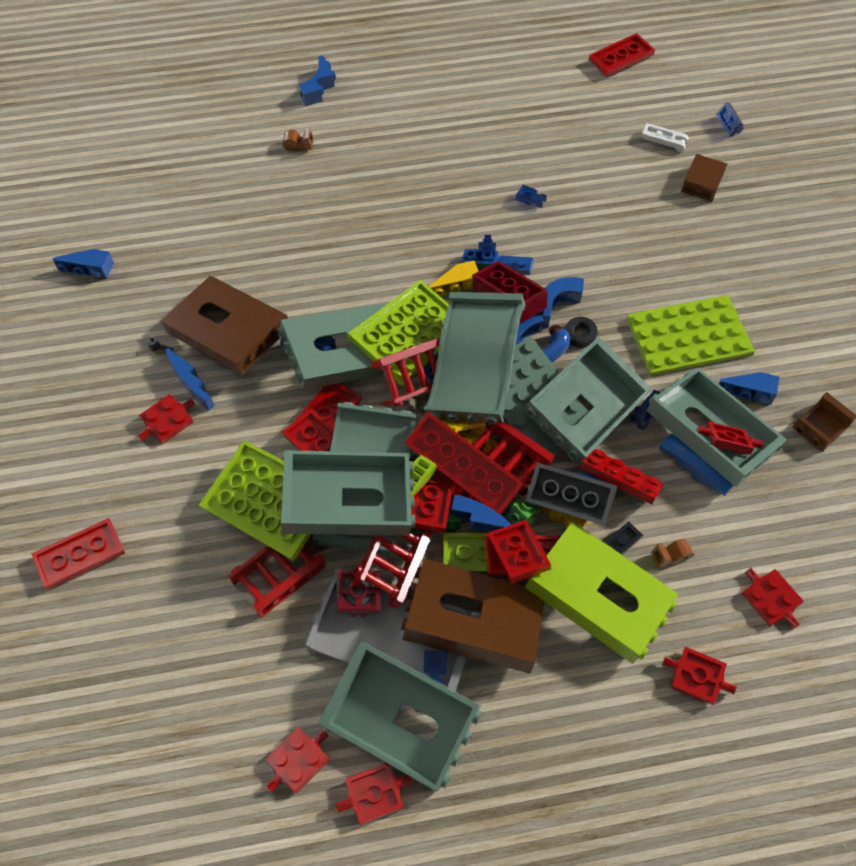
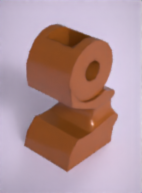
(293, 140)
(675, 552)

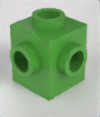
(522, 511)

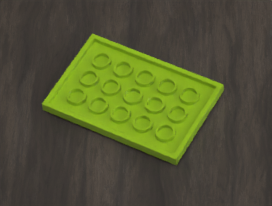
(401, 324)
(689, 335)
(250, 499)

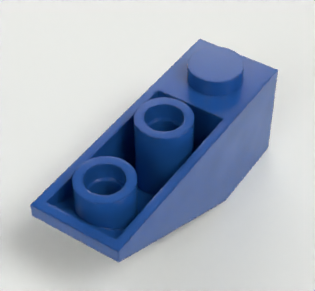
(87, 262)
(754, 386)

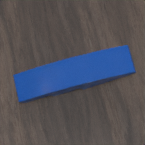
(189, 379)
(695, 464)

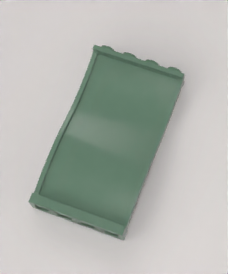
(476, 357)
(366, 431)

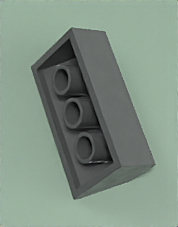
(571, 493)

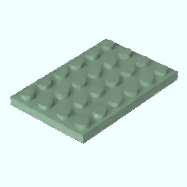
(529, 376)

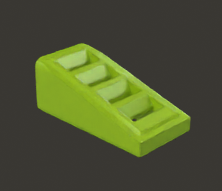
(424, 467)

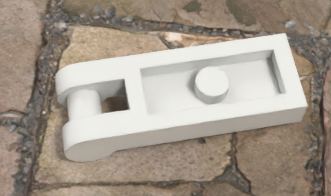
(665, 137)

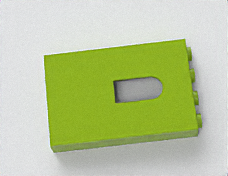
(571, 586)

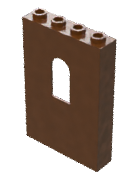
(239, 338)
(507, 624)

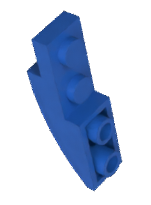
(487, 257)

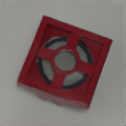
(358, 599)

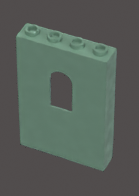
(324, 368)
(604, 383)
(704, 394)
(315, 486)
(370, 700)

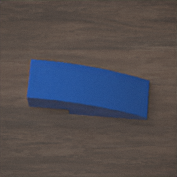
(479, 515)

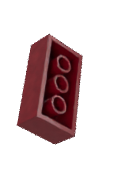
(503, 279)

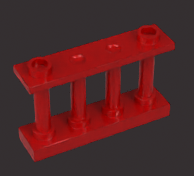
(400, 359)
(525, 447)
(404, 575)
(280, 590)

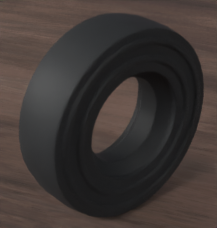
(583, 322)

